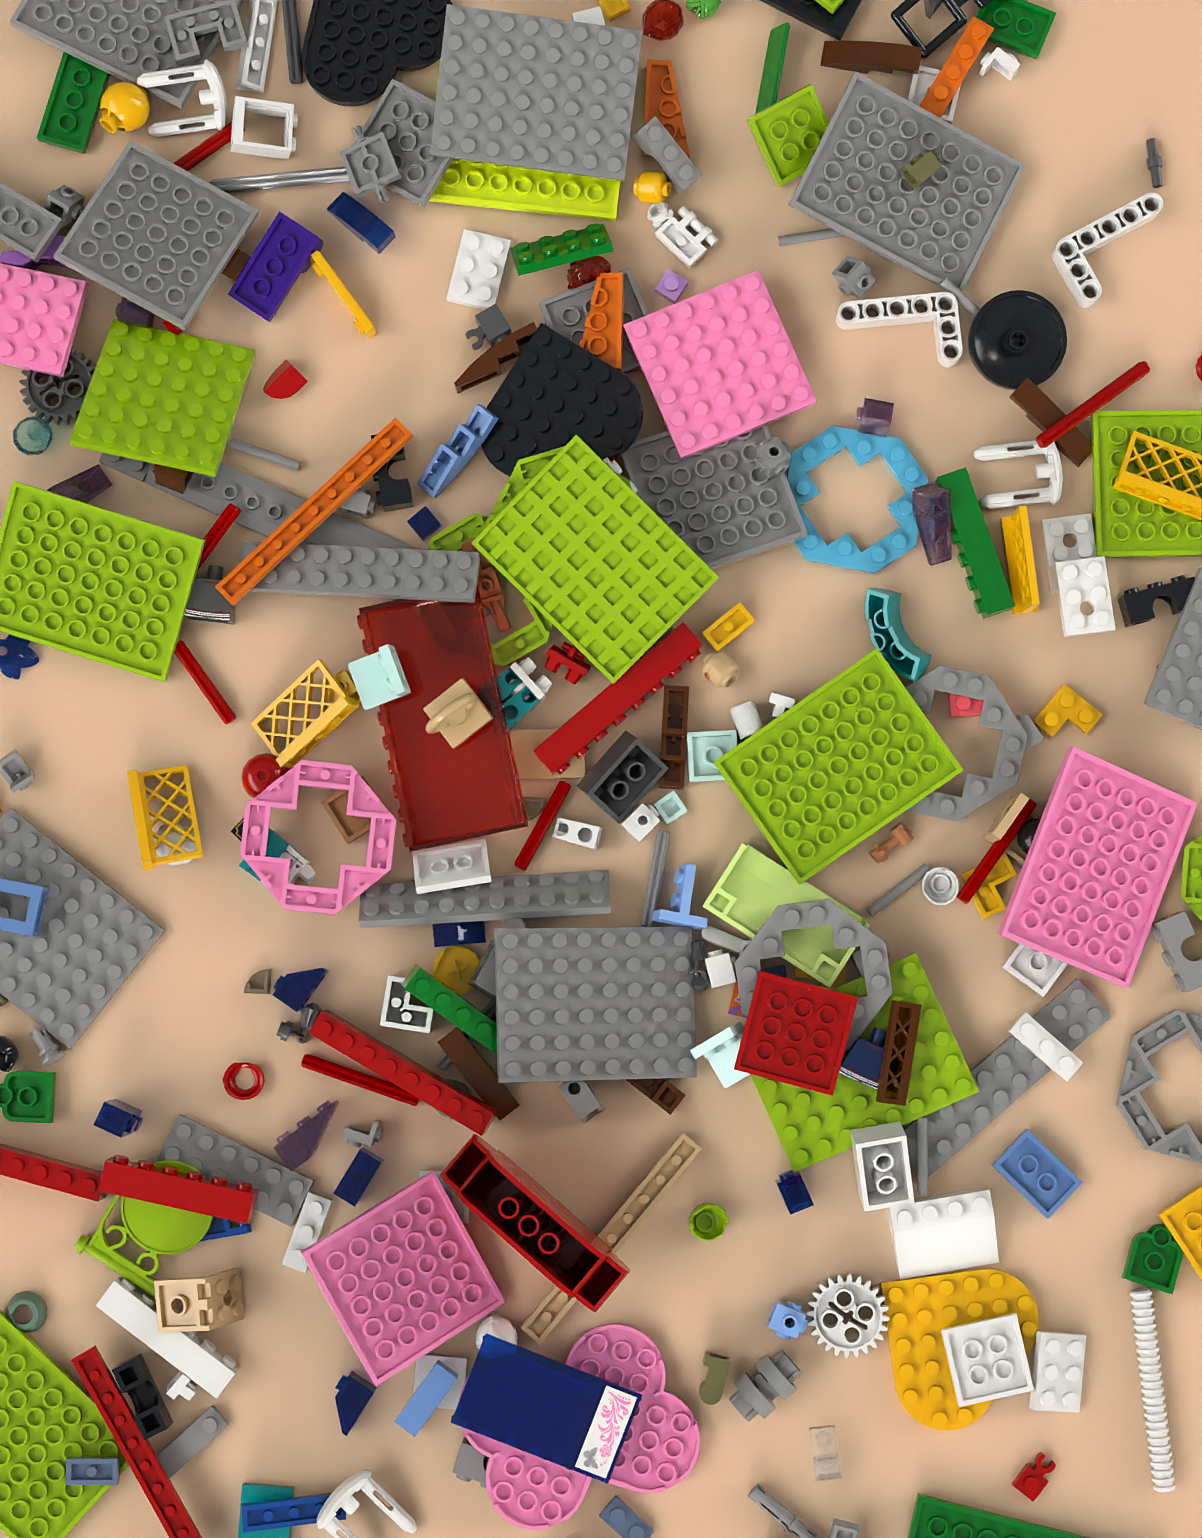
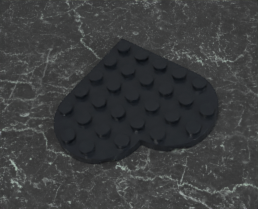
(361, 44)
(560, 394)

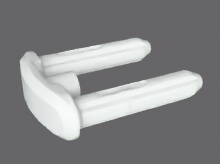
(215, 95)
(1050, 470)
(343, 1498)

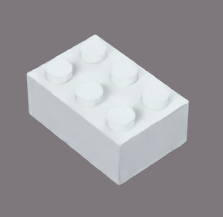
(882, 1166)

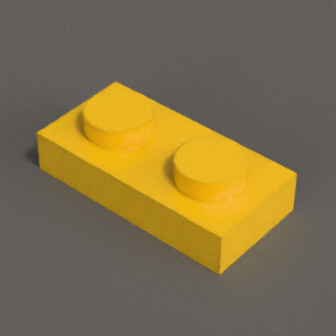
(728, 627)

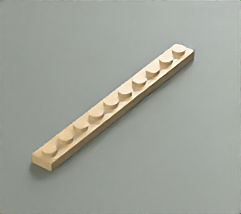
(619, 1228)

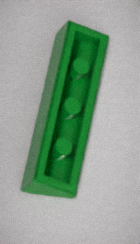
(773, 66)

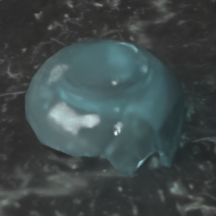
(32, 435)

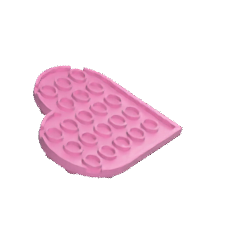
(663, 1432)
(527, 1487)

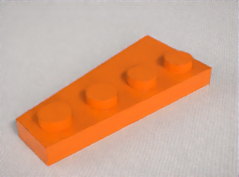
(605, 320)

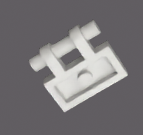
(681, 241)

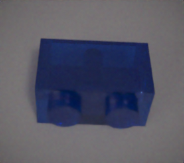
(118, 1118)
(358, 1176)

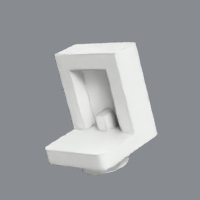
(1002, 62)

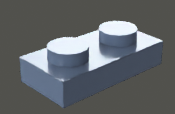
(92, 1470)
(625, 1520)

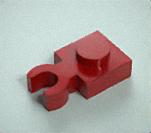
(1031, 1480)

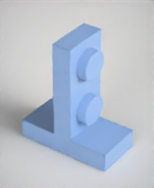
(681, 902)

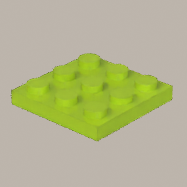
(789, 133)

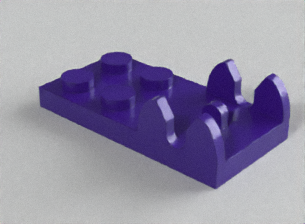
(275, 266)

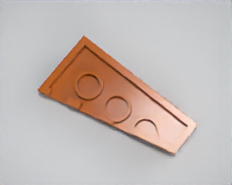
(663, 101)

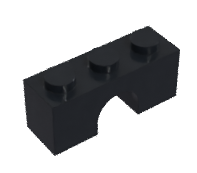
(393, 493)
(1138, 605)
(150, 1408)

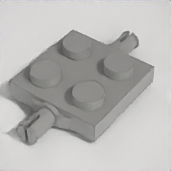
(370, 164)

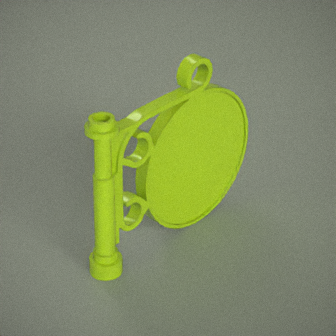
(151, 1226)

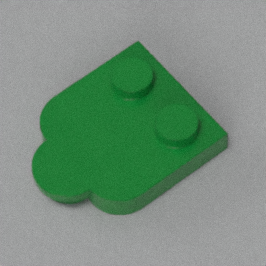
(28, 1096)
(1154, 1259)

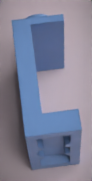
(35, 911)

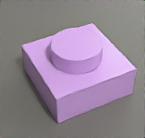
(671, 286)

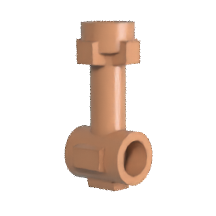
(901, 834)

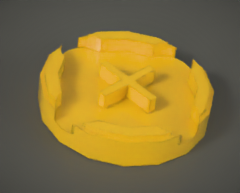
(455, 968)

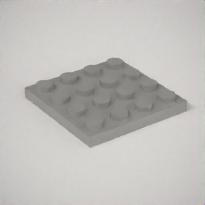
(408, 125)
(568, 313)

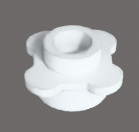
(659, 214)

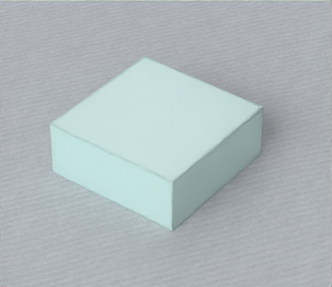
(670, 807)

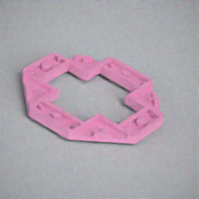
(284, 795)

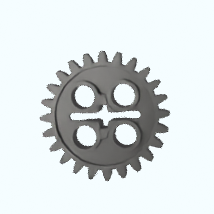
(68, 404)

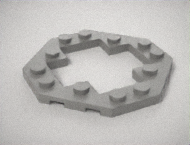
(995, 715)
(846, 934)
(1140, 1074)

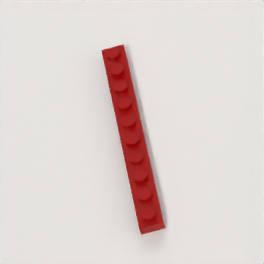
(135, 1449)

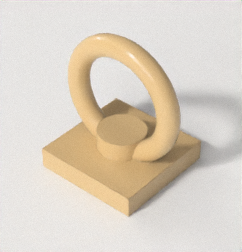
(457, 714)

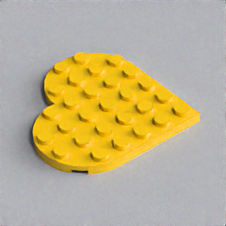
(917, 1351)

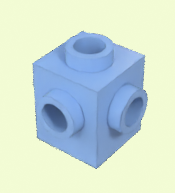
(783, 1311)

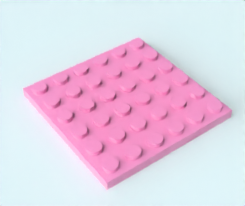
(719, 364)
(403, 1277)

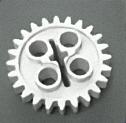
(861, 1296)

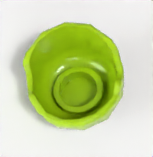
(707, 1221)

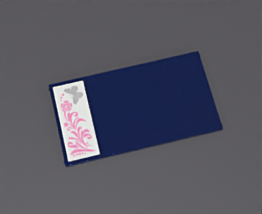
(546, 1408)

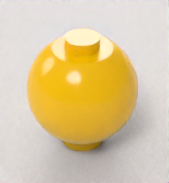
(124, 107)

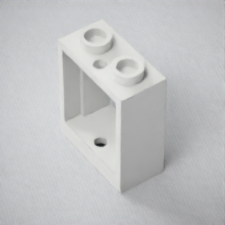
(268, 108)

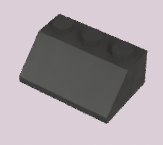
(622, 776)

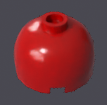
(260, 773)

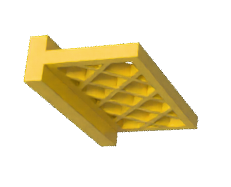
(1159, 492)
(1020, 561)
(314, 732)
(144, 824)

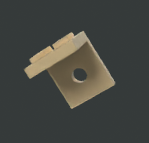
(1004, 821)
(207, 1302)

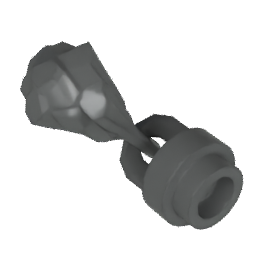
(699, 977)
(308, 1016)

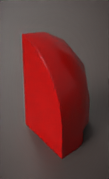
(284, 381)

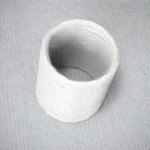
(746, 719)

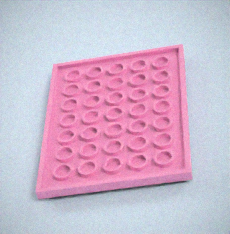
(1097, 867)

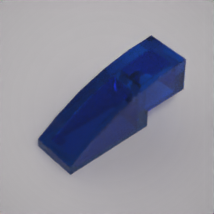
(361, 222)

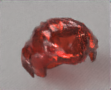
(662, 20)
(586, 271)

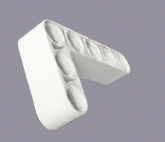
(1098, 239)
(910, 315)

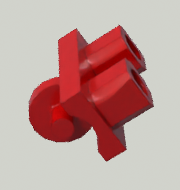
(576, 666)

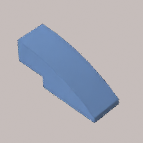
(426, 1398)

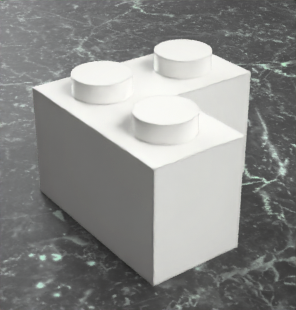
(399, 1011)

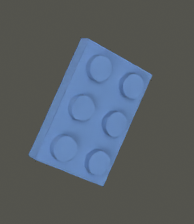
(1036, 1173)

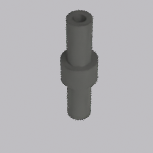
(1154, 163)

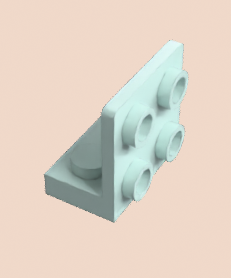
(379, 677)
(722, 1054)

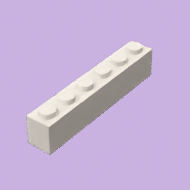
(181, 1349)

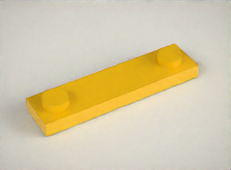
(362, 322)

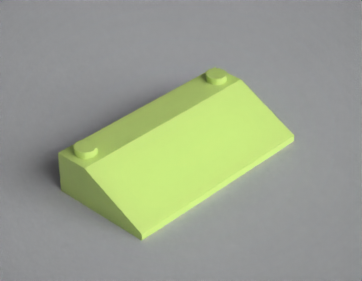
(752, 891)

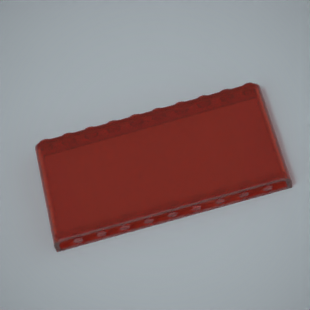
(440, 789)

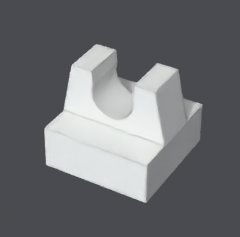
(780, 703)
(181, 1385)

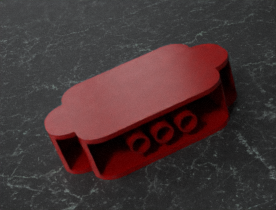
(534, 1223)

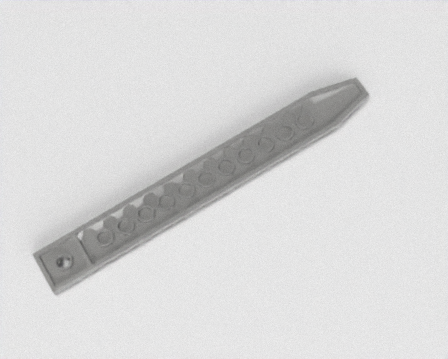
(261, 504)

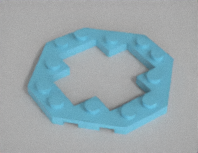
(862, 448)

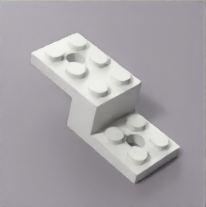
(1077, 575)

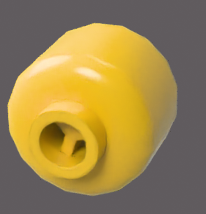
(652, 187)

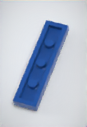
(284, 1512)

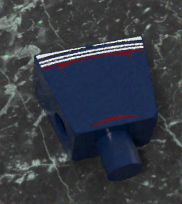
(865, 1059)

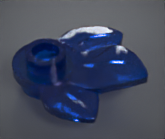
(17, 656)

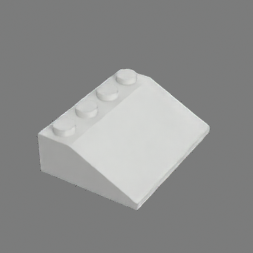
(944, 1233)

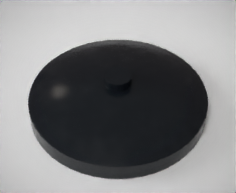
(1017, 339)

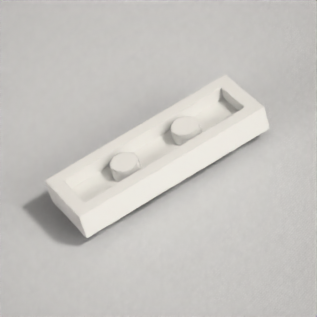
(1045, 1046)
(307, 1230)

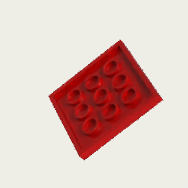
(796, 1032)

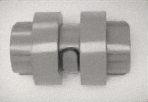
(758, 1392)

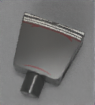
(207, 602)

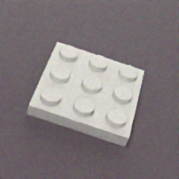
(987, 1359)

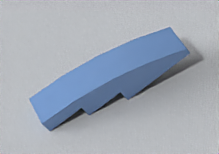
(459, 450)

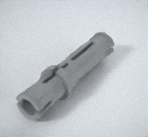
(778, 1512)

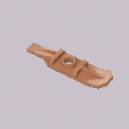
(494, 597)

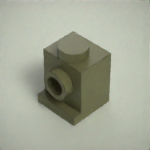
(921, 168)

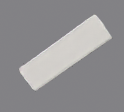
(255, 56)

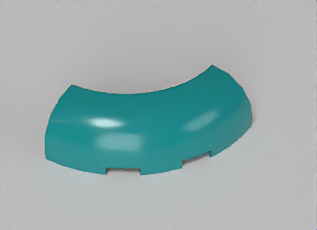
(889, 635)

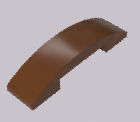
(660, 1092)

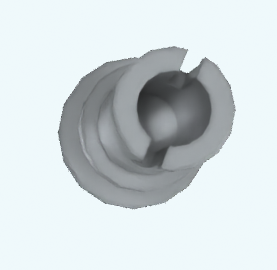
(47, 1047)

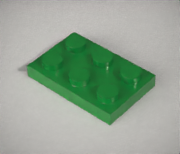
(1018, 25)

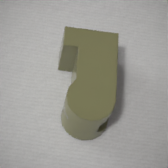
(713, 1385)

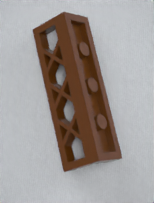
(898, 1052)

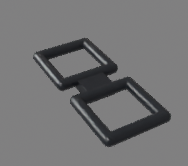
(954, 8)

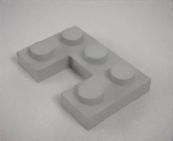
(188, 24)

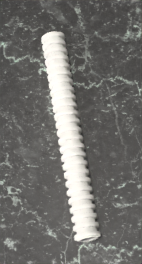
(1152, 1390)

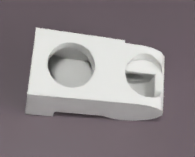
(578, 833)

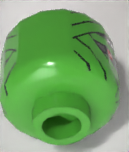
(703, 8)

